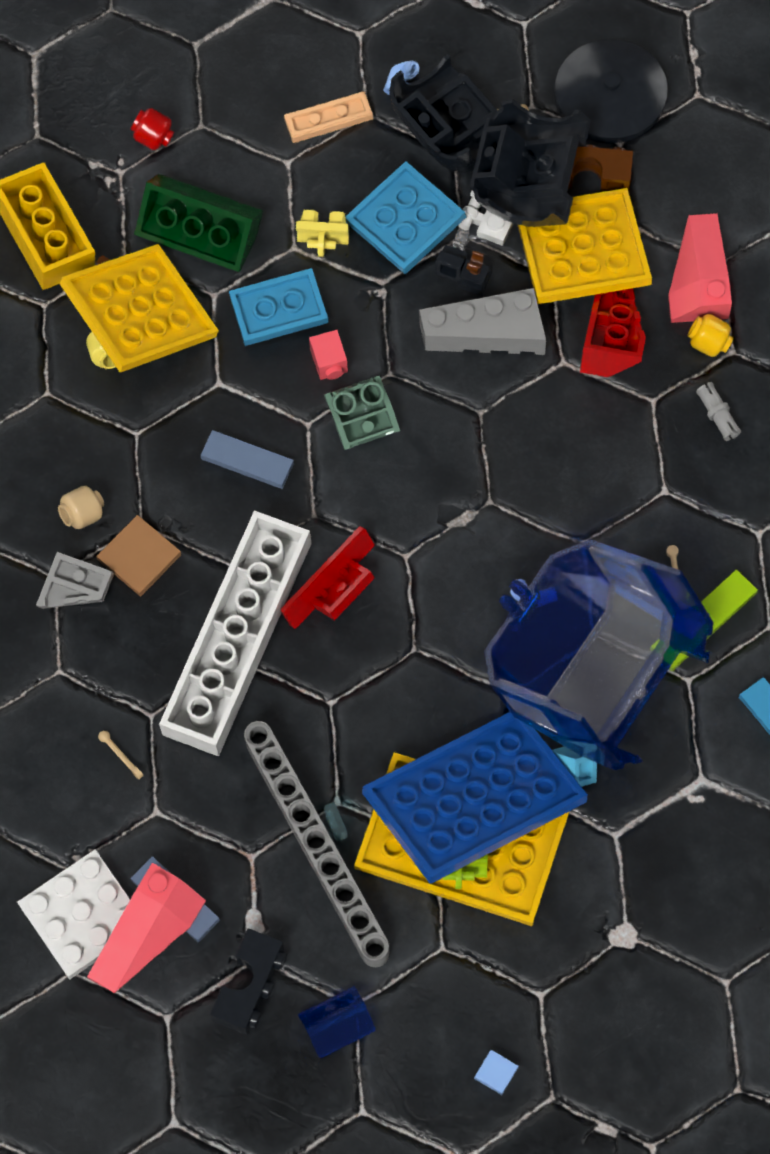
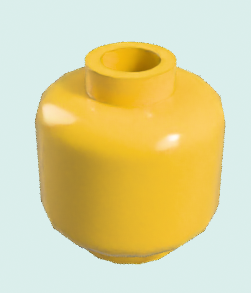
(710, 335)

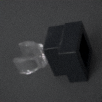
(452, 259)

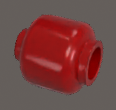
(152, 129)

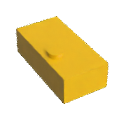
(44, 225)

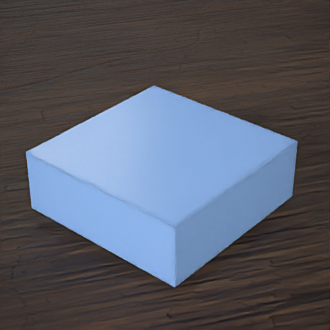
(496, 1072)

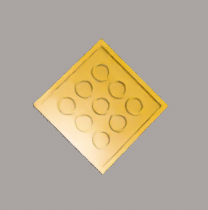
(589, 254)
(139, 307)

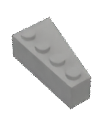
(486, 324)

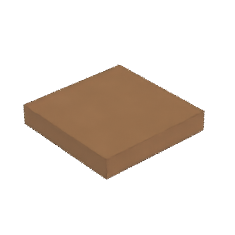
(139, 555)

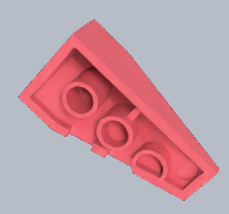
(701, 273)
(153, 919)

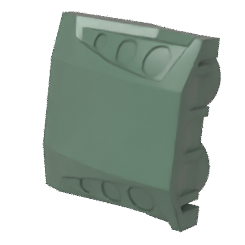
(362, 412)

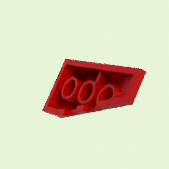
(613, 334)

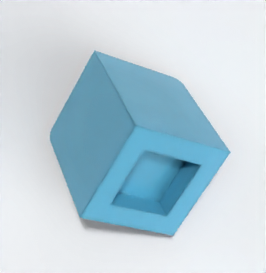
(579, 767)

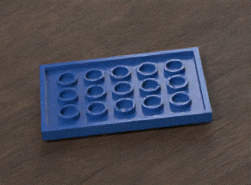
(474, 795)

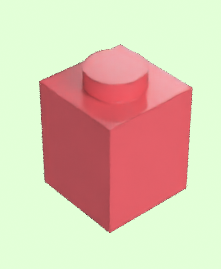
(328, 355)

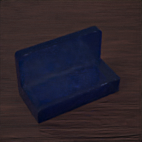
(337, 1022)

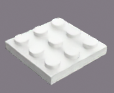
(76, 912)

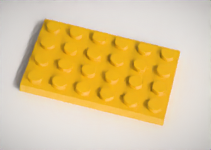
(514, 871)

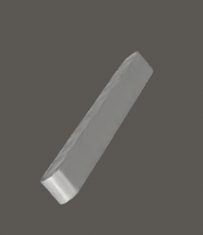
(321, 856)

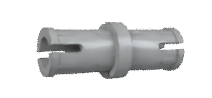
(718, 411)

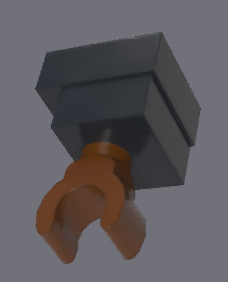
(475, 274)

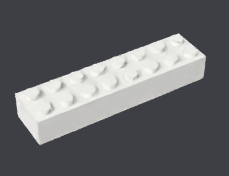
(235, 633)

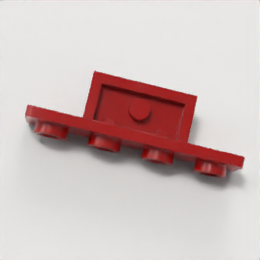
(334, 583)

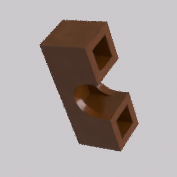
(610, 165)

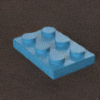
(278, 307)

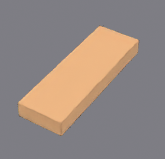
(328, 117)

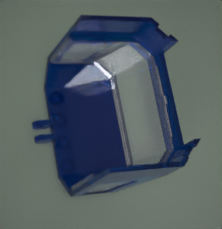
(593, 645)

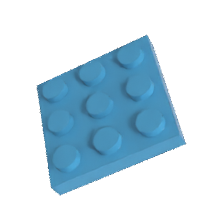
(405, 217)

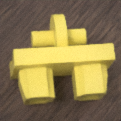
(322, 234)

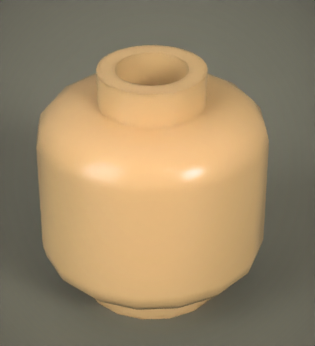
(81, 507)

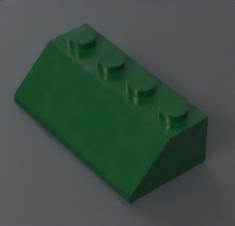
(197, 222)

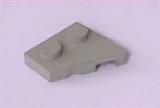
(73, 583)

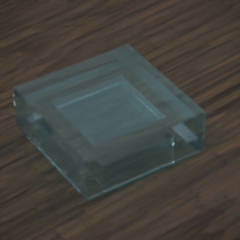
(335, 821)

